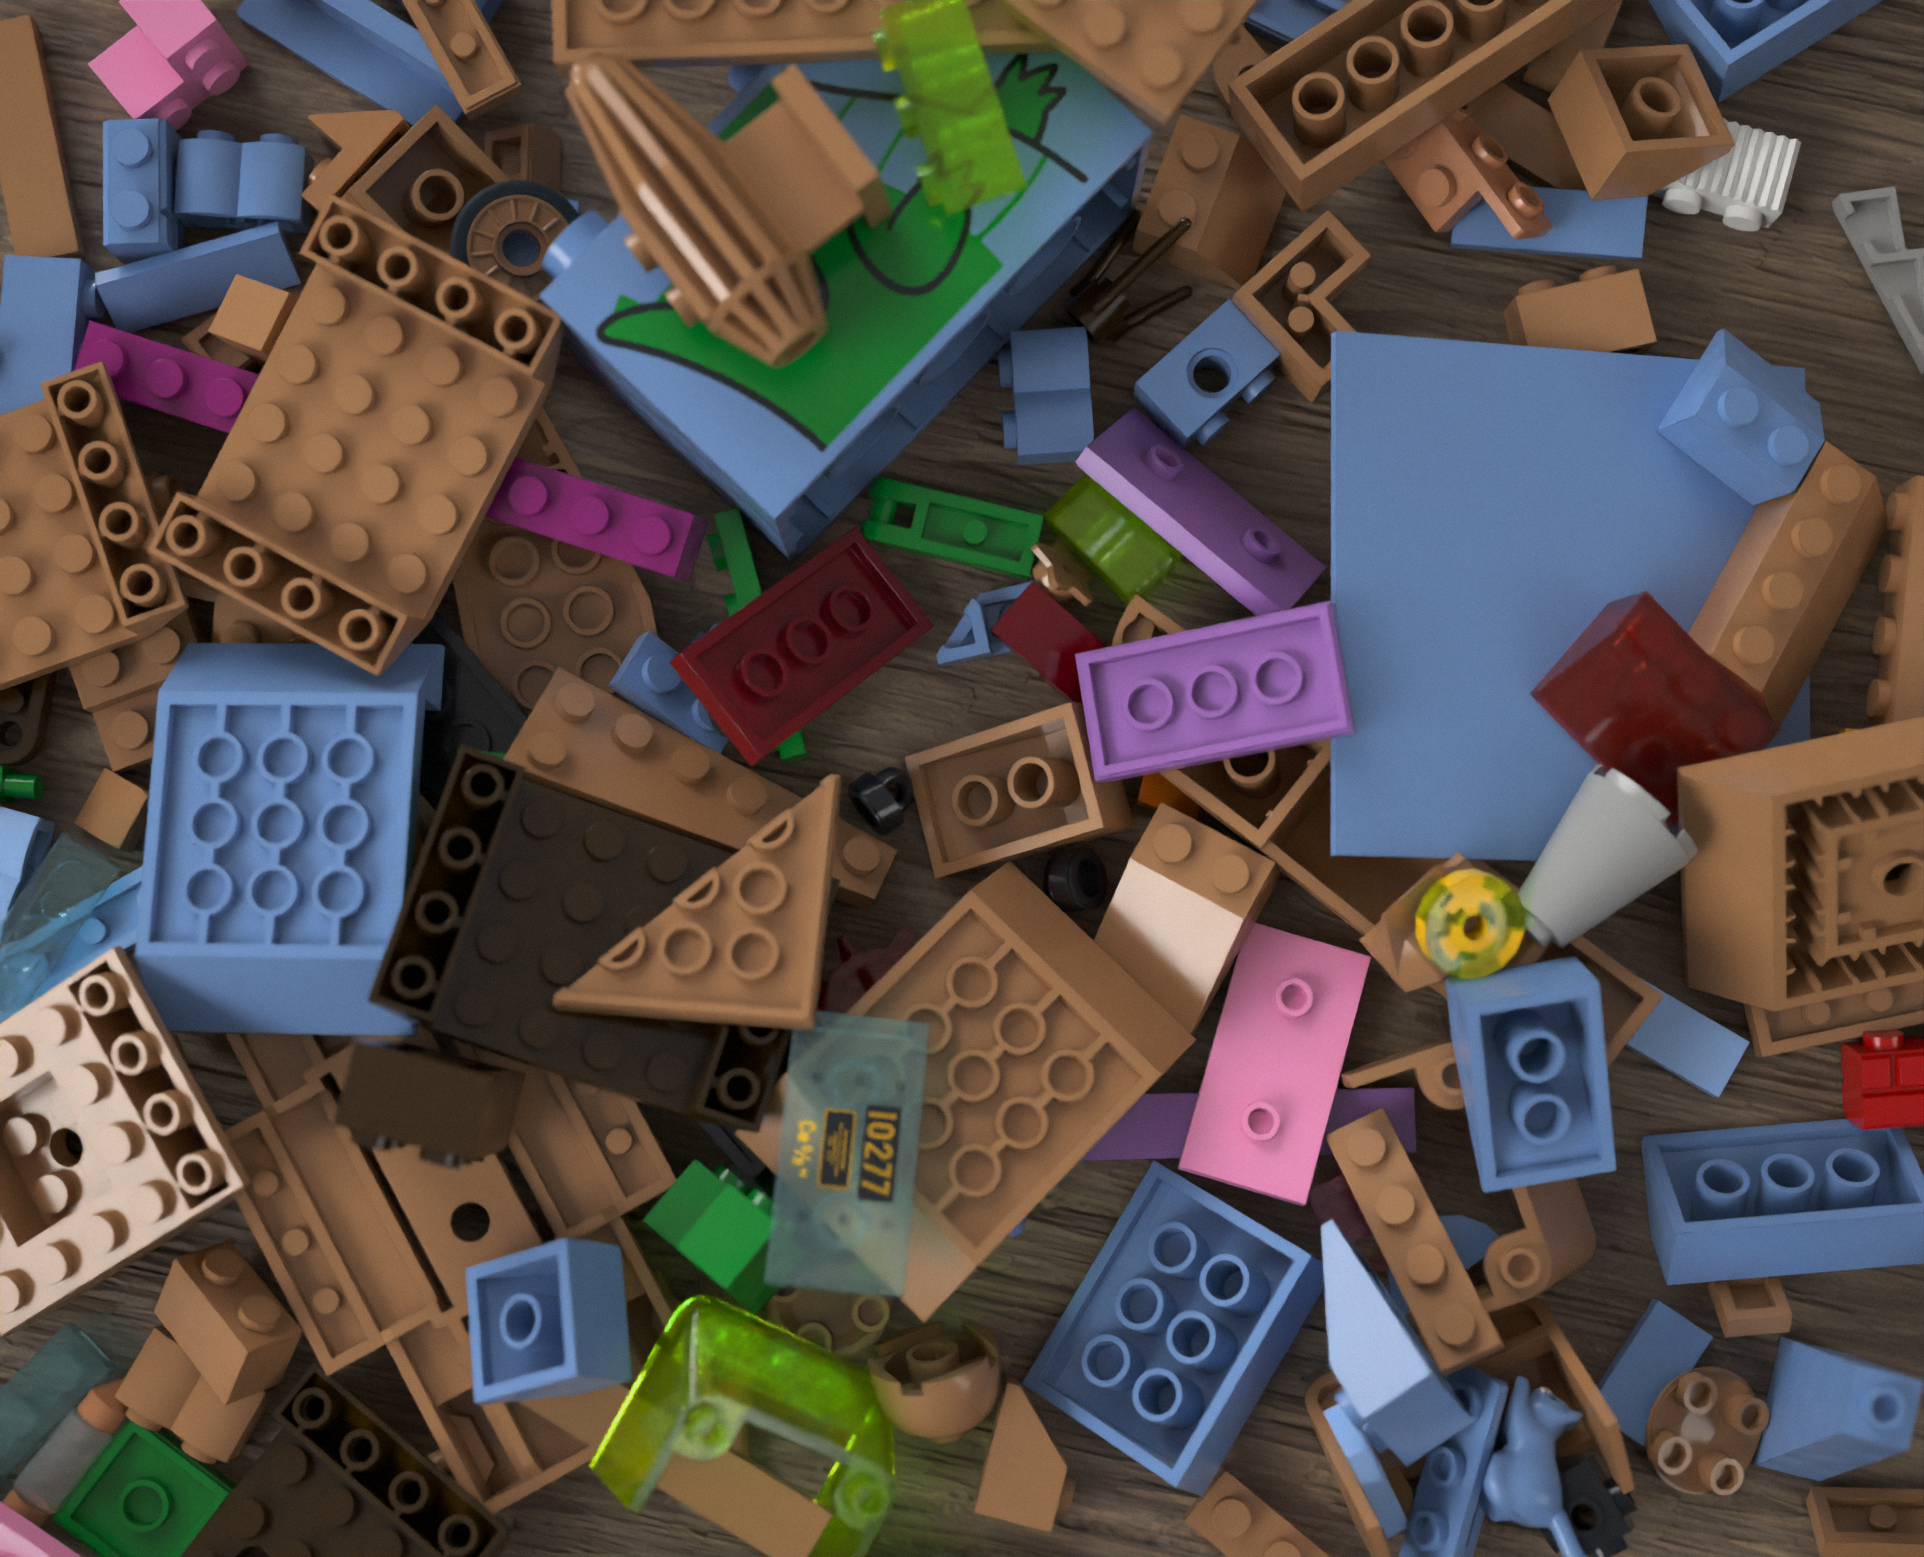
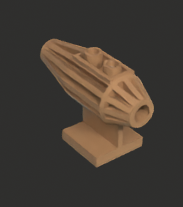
(733, 215)

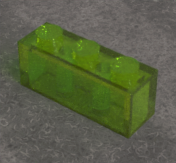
(948, 103)

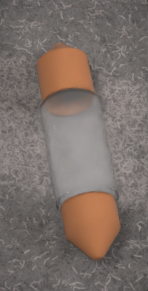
(67, 1454)

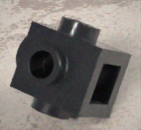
(1590, 1486)

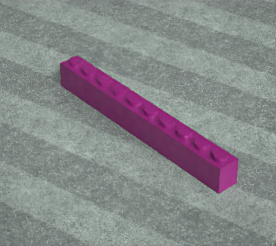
(528, 497)

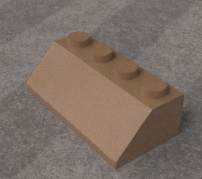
(1792, 580)

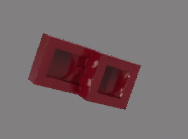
(1047, 639)

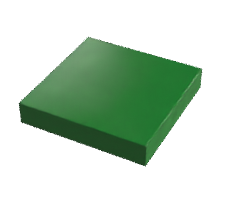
(143, 1497)

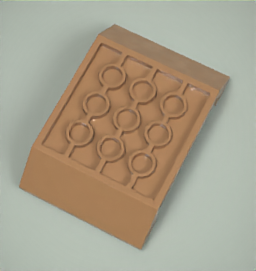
(368, 441)
(76, 532)
(1024, 1069)

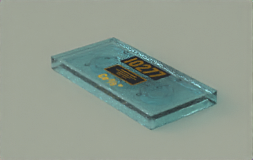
(848, 1156)

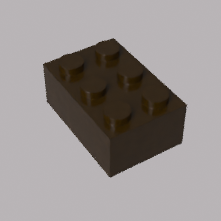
(428, 1100)

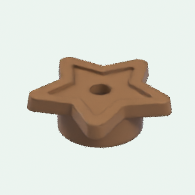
(1061, 574)

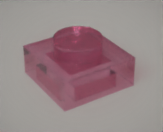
(1336, 1201)

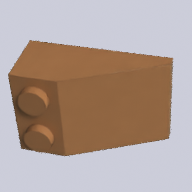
(1014, 793)
(1184, 911)

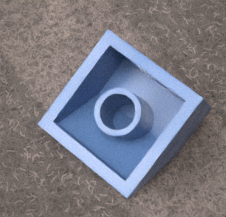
(1745, 422)
(548, 1322)

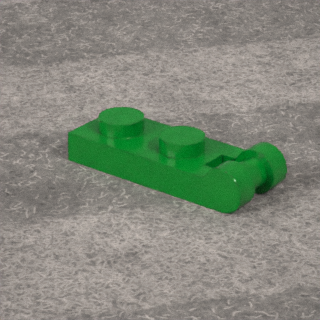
(953, 528)

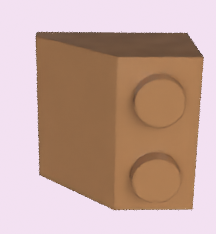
(1637, 119)
(426, 180)
(1225, 194)

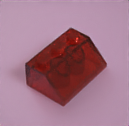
(1649, 699)

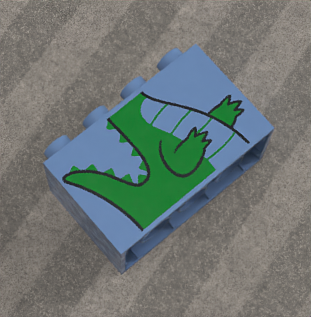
(904, 303)

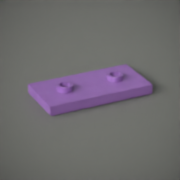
(1200, 515)
(1215, 693)

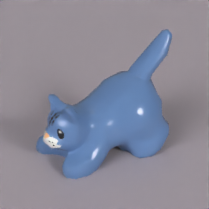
(1524, 1476)

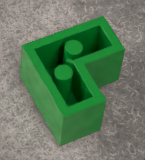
(719, 1230)

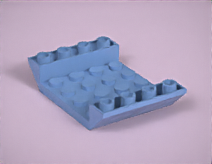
(280, 836)

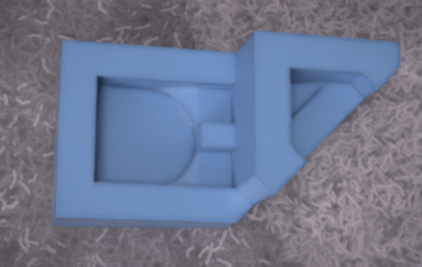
(973, 635)

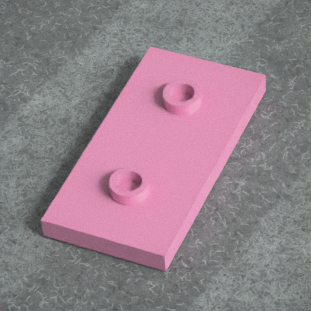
(1274, 1064)

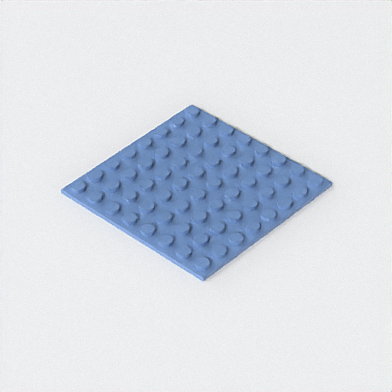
(1472, 542)

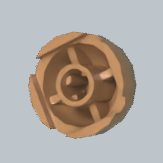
(937, 1382)

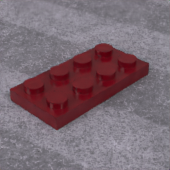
(801, 645)

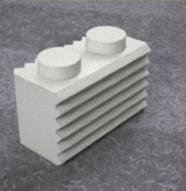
(1743, 185)

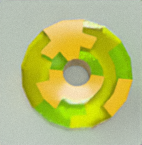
(1450, 904)

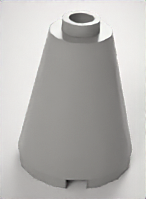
(1600, 858)

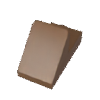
(360, 141)

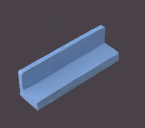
(359, 49)

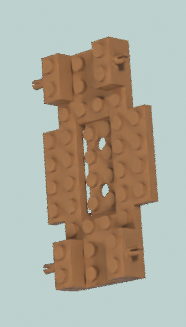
(360, 1274)

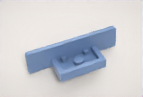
(1447, 1504)

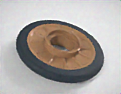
(508, 210)

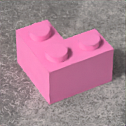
(169, 60)

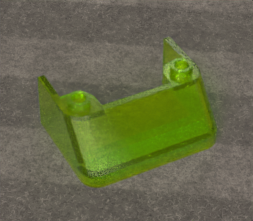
(732, 1368)

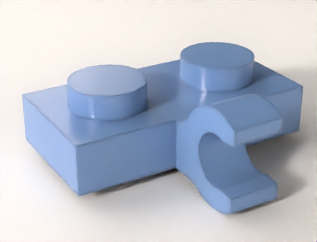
(658, 690)

